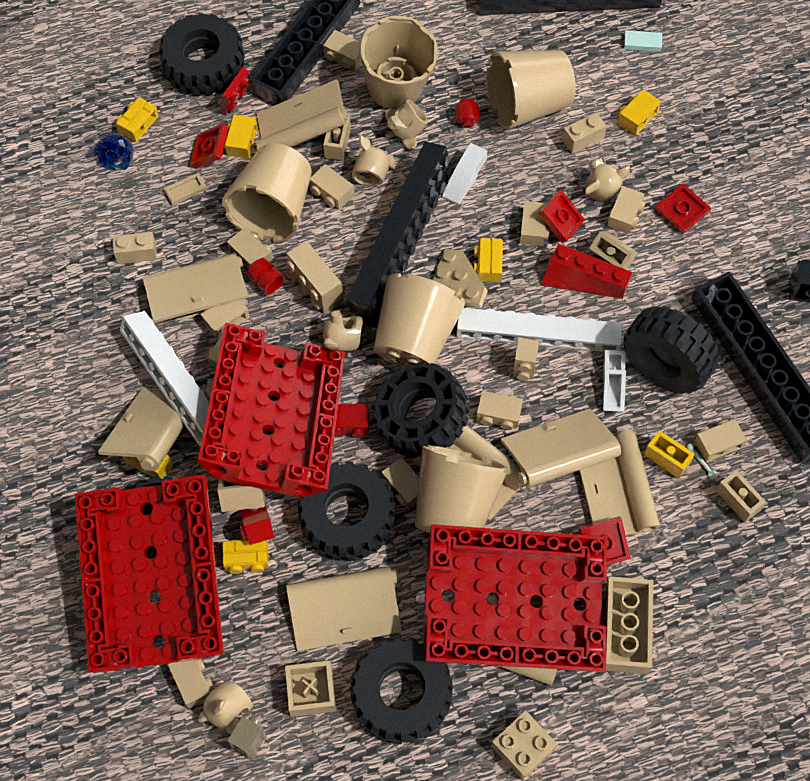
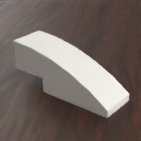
(465, 173)
(614, 380)

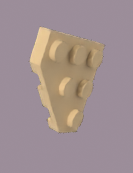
(459, 275)

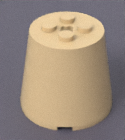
(397, 60)
(529, 85)
(269, 193)
(415, 319)
(456, 488)

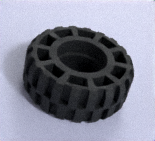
(198, 33)
(671, 349)
(404, 390)
(355, 539)
(400, 724)

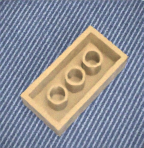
(629, 624)

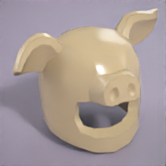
(406, 122)
(372, 161)
(604, 180)
(341, 333)
(224, 705)

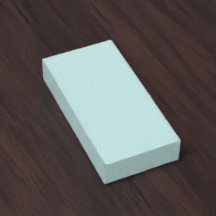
(643, 40)

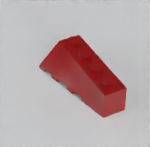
(585, 273)

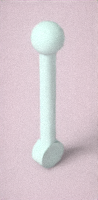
(711, 474)

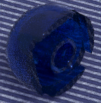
(111, 148)

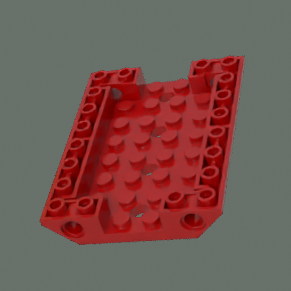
(300, 420)
(514, 569)
(121, 578)

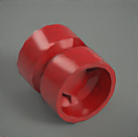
(267, 278)

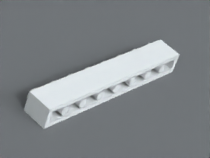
(548, 329)
(167, 371)

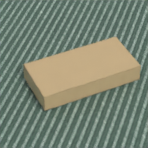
(185, 189)

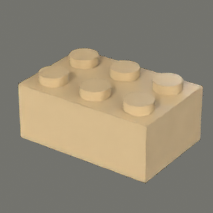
(314, 277)

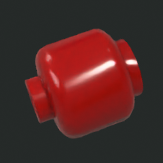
(467, 113)

